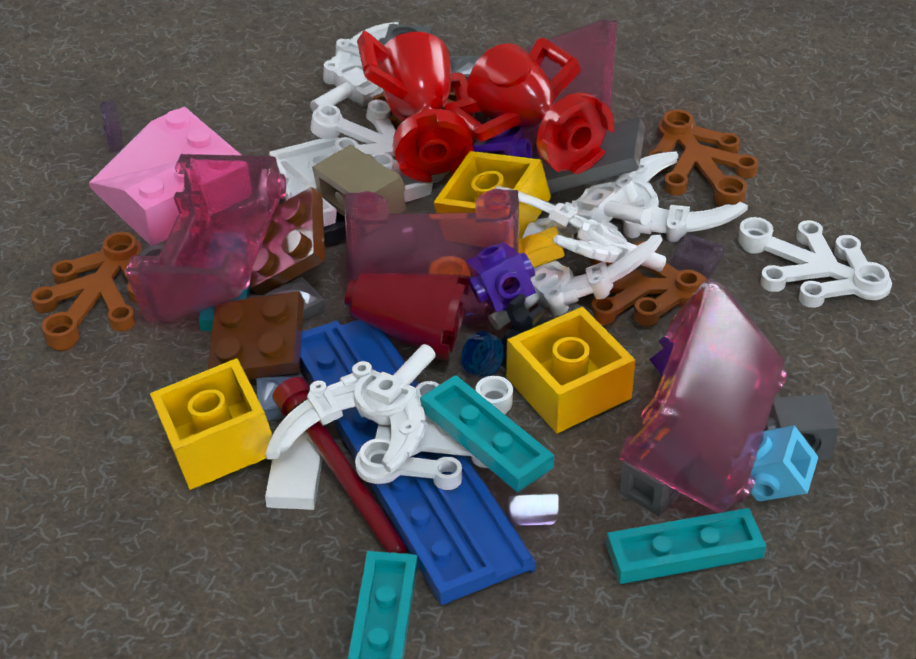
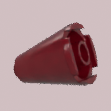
(412, 307)

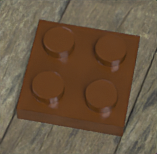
(291, 242)
(259, 333)

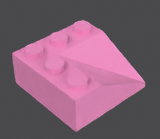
(143, 176)

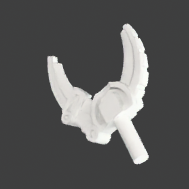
(347, 72)
(606, 201)
(677, 219)
(595, 239)
(558, 287)
(376, 396)

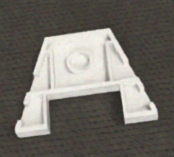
(297, 165)

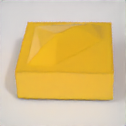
(541, 248)

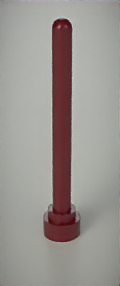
(289, 396)

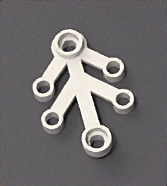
(329, 123)
(862, 278)
(369, 459)

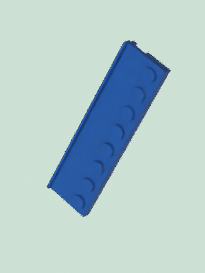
(456, 533)

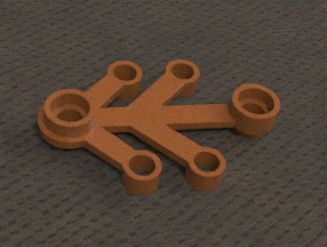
(680, 128)
(673, 285)
(62, 328)

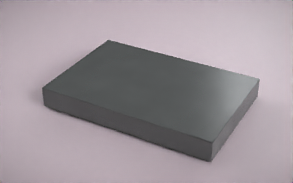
(621, 156)

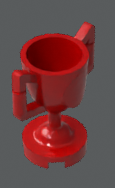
(416, 84)
(517, 92)

